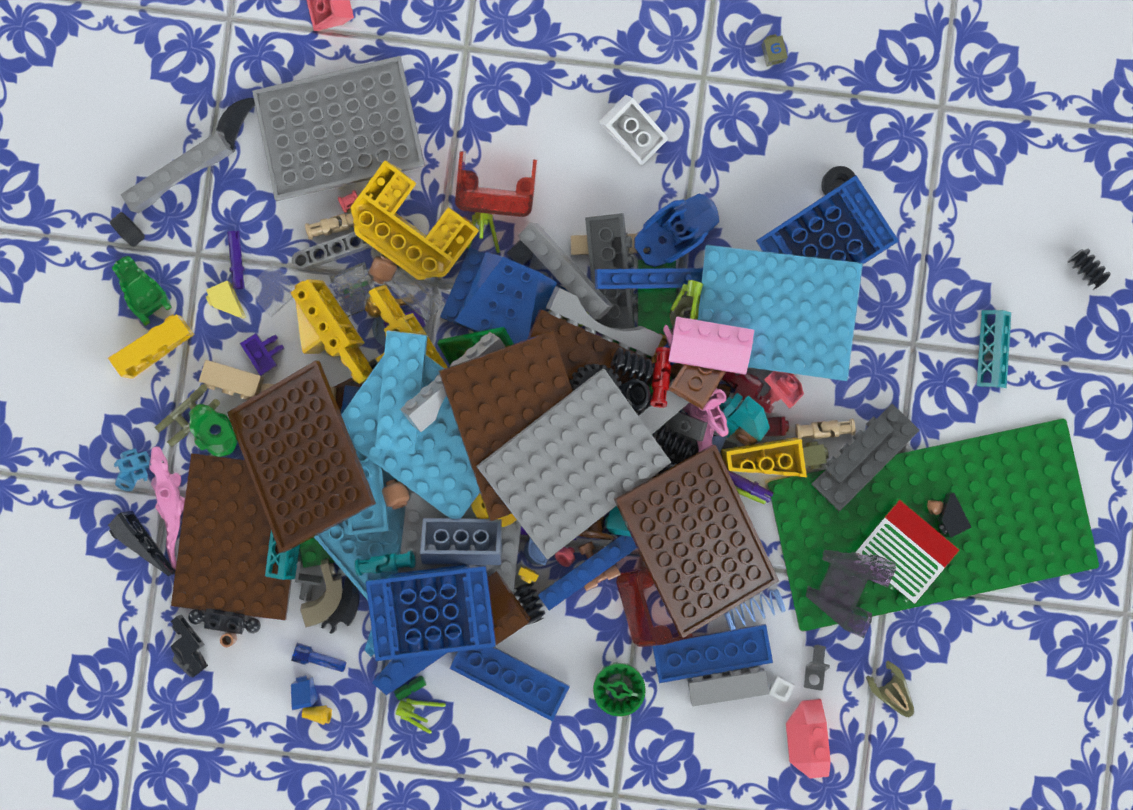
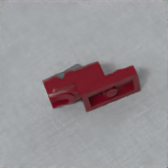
(748, 385)

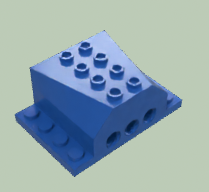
(835, 227)
(497, 294)
(430, 612)

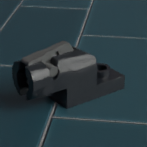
(186, 648)

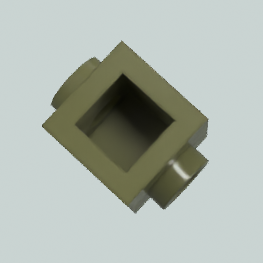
(815, 455)

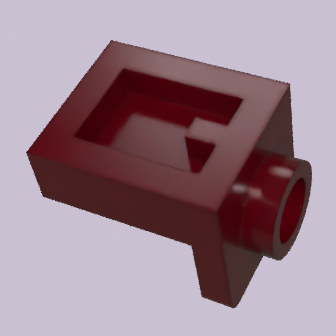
(778, 426)

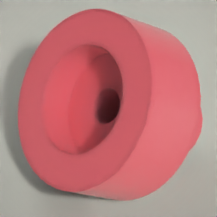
(565, 556)

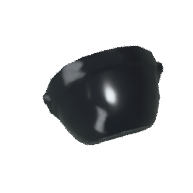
(636, 393)

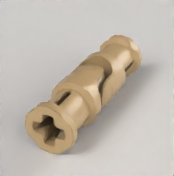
(329, 226)
(827, 429)

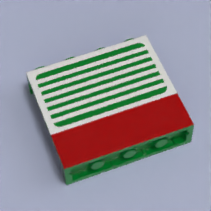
(913, 546)

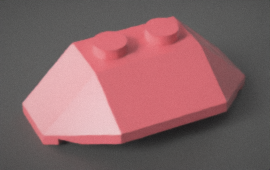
(809, 739)

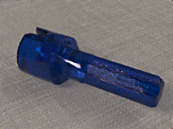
(304, 654)

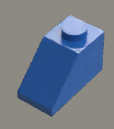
(303, 692)

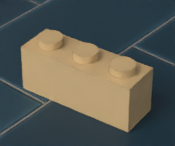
(230, 380)

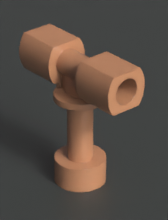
(609, 574)

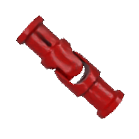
(661, 378)

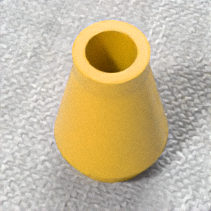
(318, 714)

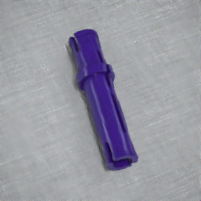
(236, 260)
(751, 487)

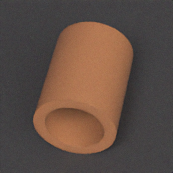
(224, 643)

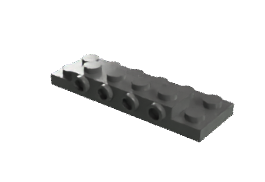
(610, 250)
(864, 456)

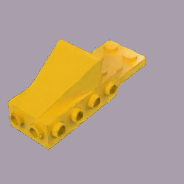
(399, 322)
(328, 328)

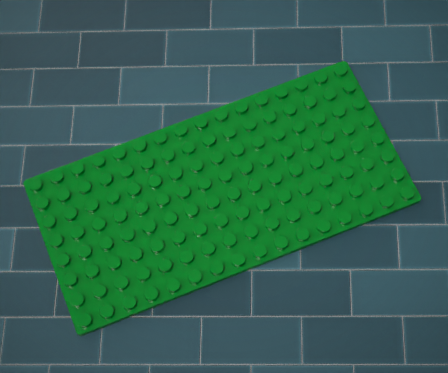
(1012, 485)

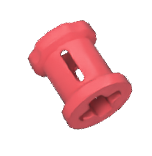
(347, 201)

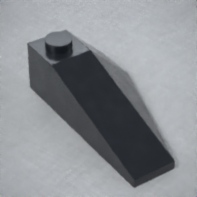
(132, 534)

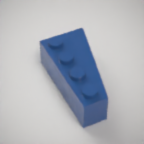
(401, 670)

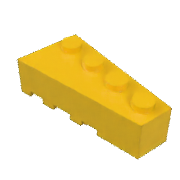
(151, 347)
(770, 457)

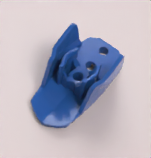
(682, 227)

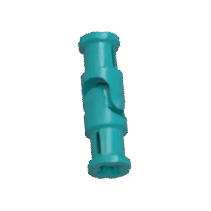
(385, 563)

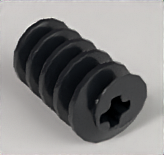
(1090, 268)
(632, 364)
(674, 445)
(529, 602)

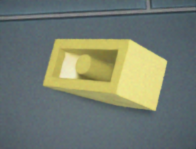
(225, 299)

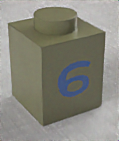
(774, 50)

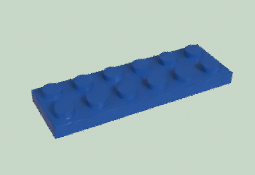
(713, 653)
(512, 679)

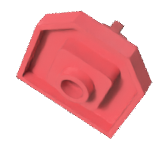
(783, 387)

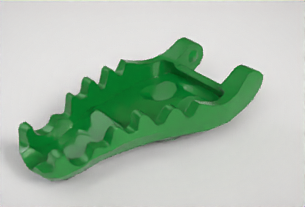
(140, 291)

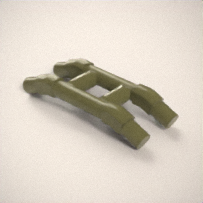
(176, 415)

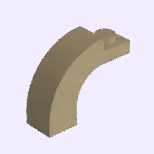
(323, 607)

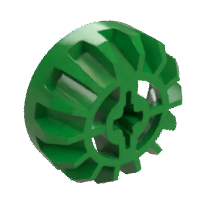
(635, 694)

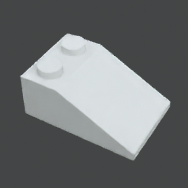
(633, 129)

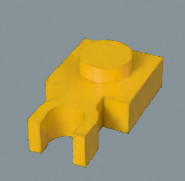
(527, 574)

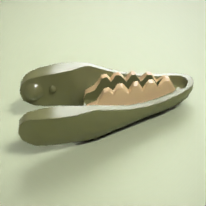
(895, 692)

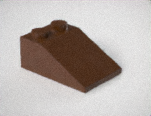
(506, 610)

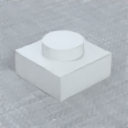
(781, 689)

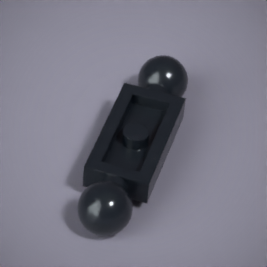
(224, 621)

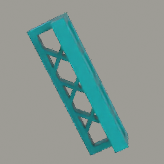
(1001, 348)
(286, 561)

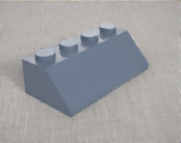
(461, 541)

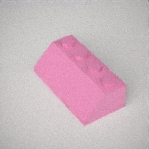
(711, 345)

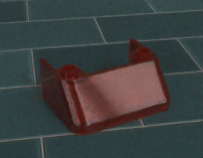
(494, 201)
(630, 588)

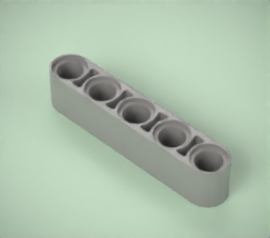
(328, 248)

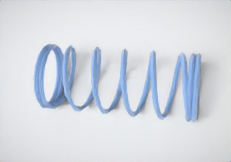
(731, 624)

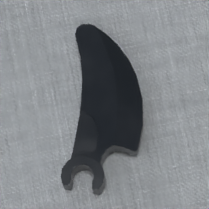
(233, 119)
(347, 607)

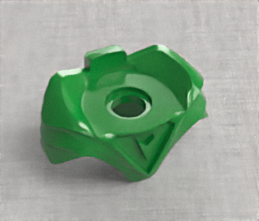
(201, 420)

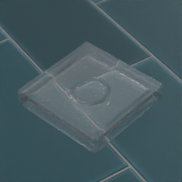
(271, 289)

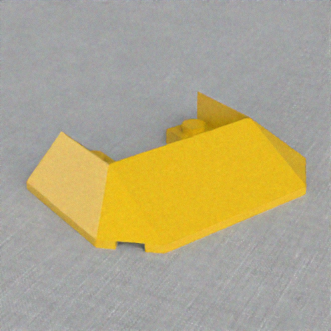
(399, 240)

